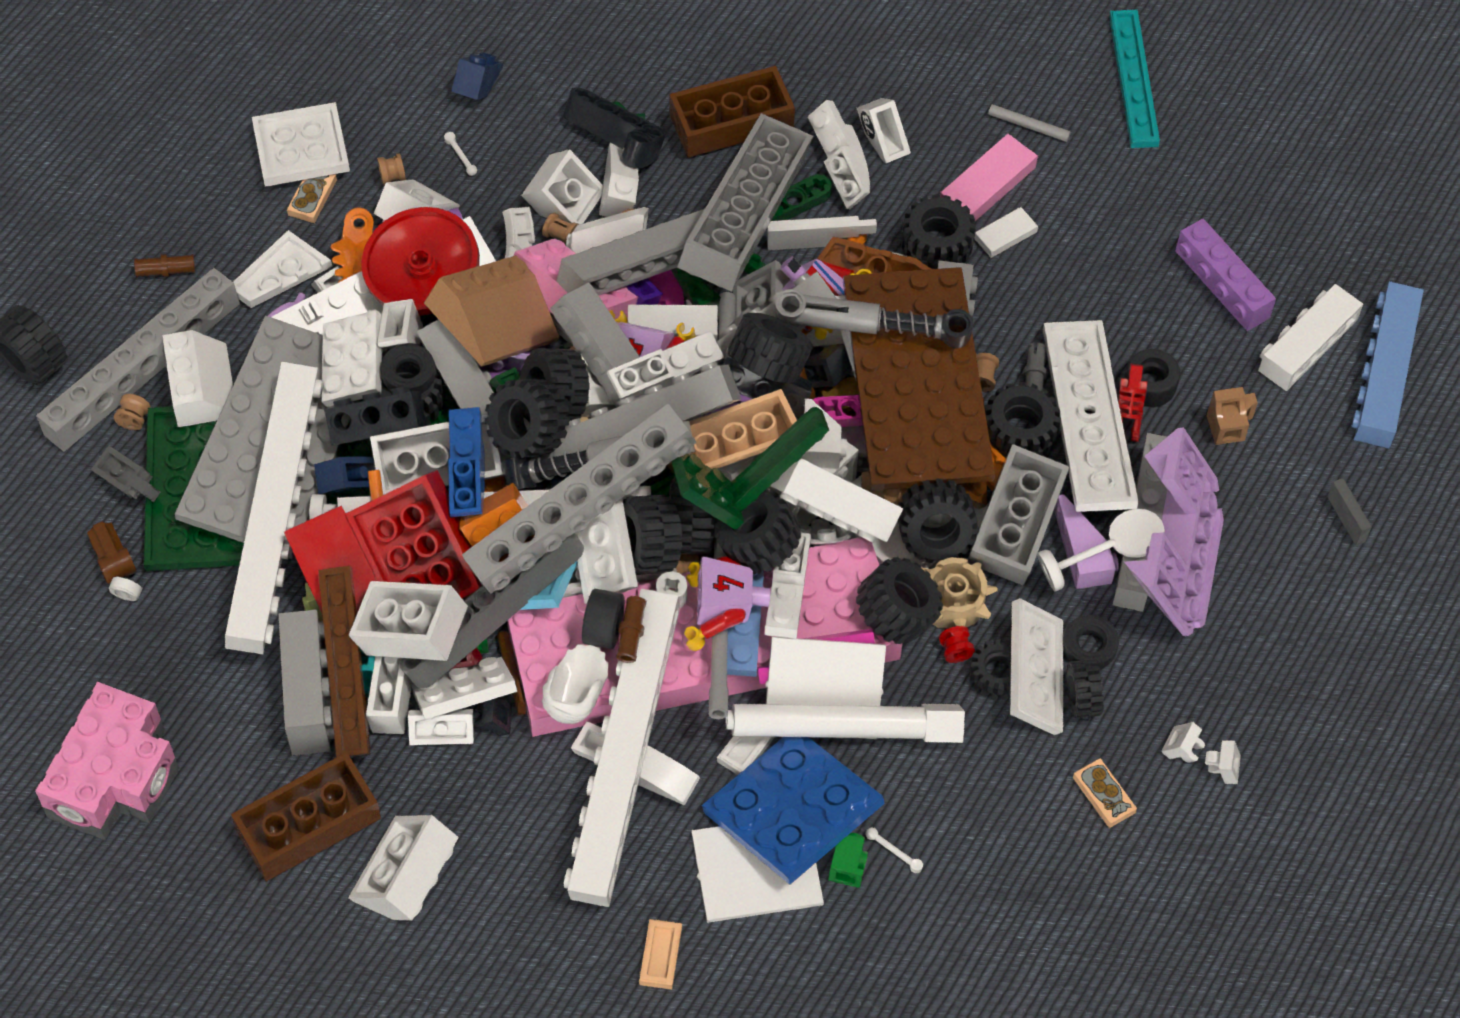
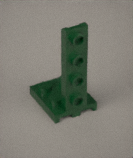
(727, 498)

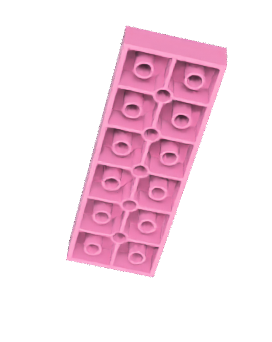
(827, 608)

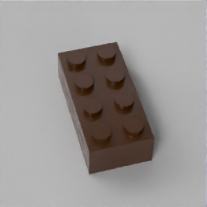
(727, 109)
(306, 816)

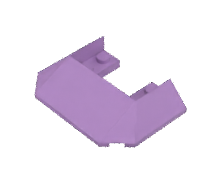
(1184, 558)

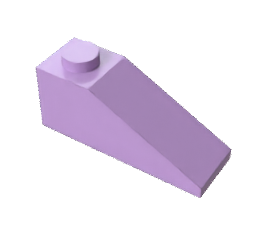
(1080, 536)

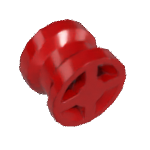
(956, 644)

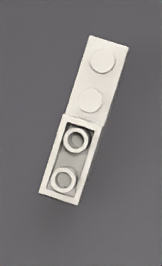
(844, 153)
(662, 366)
(787, 592)
(658, 771)

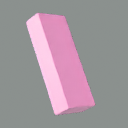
(992, 176)

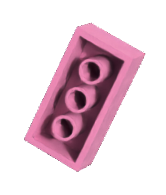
(544, 263)

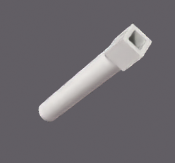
(926, 722)

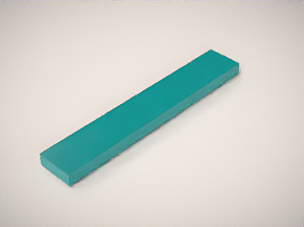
(1134, 79)

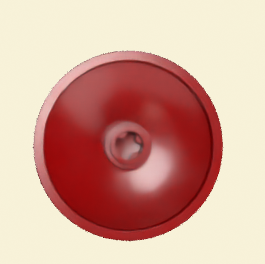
(414, 251)

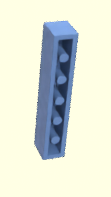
(1388, 364)

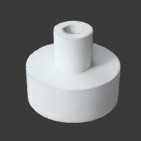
(319, 505)

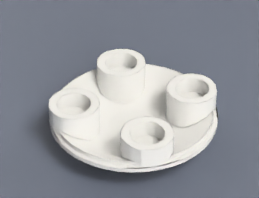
(824, 533)

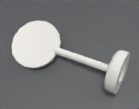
(1128, 534)

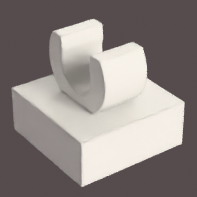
(1181, 742)
(1225, 762)

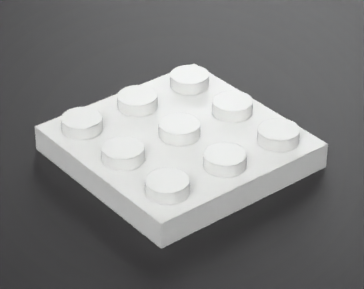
(300, 144)

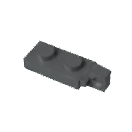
(125, 474)

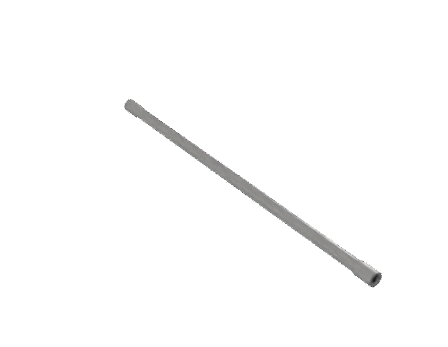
(718, 691)

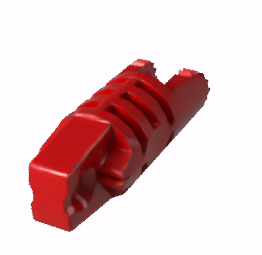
(1132, 398)

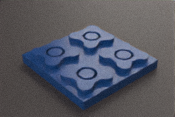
(793, 805)

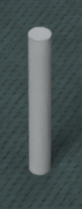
(1029, 123)

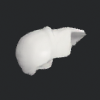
(575, 684)

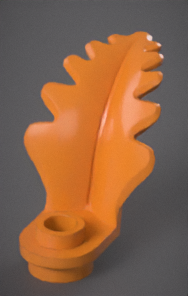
(352, 243)

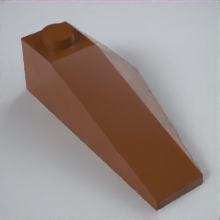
(858, 256)

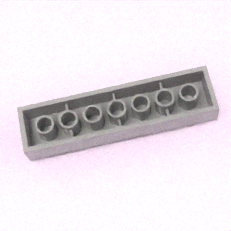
(745, 202)

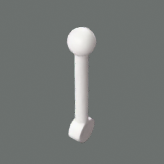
(450, 138)
(915, 864)

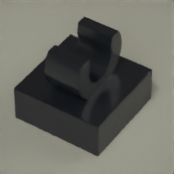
(495, 716)

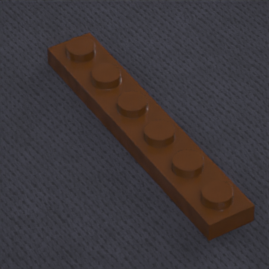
(344, 662)

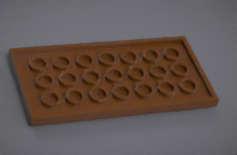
(916, 392)

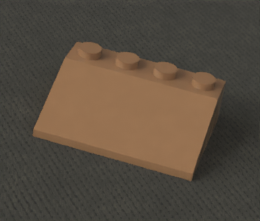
(494, 310)

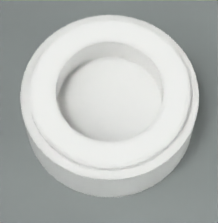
(125, 589)

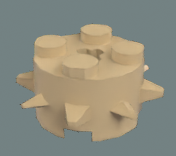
(962, 592)

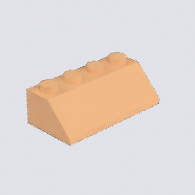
(741, 429)

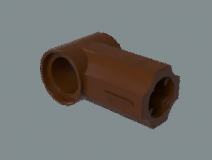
(111, 555)

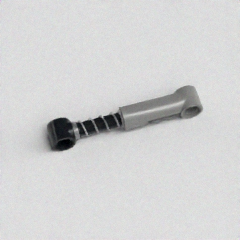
(870, 317)
(528, 472)

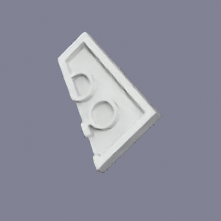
(279, 269)

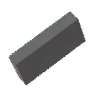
(1349, 511)

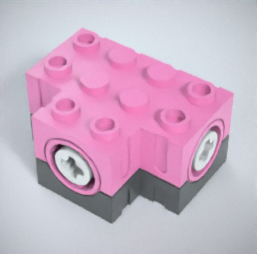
(109, 764)

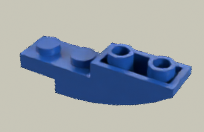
(466, 462)

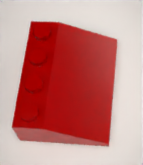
(414, 537)

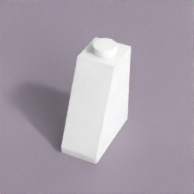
(607, 229)

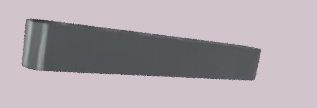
(490, 611)

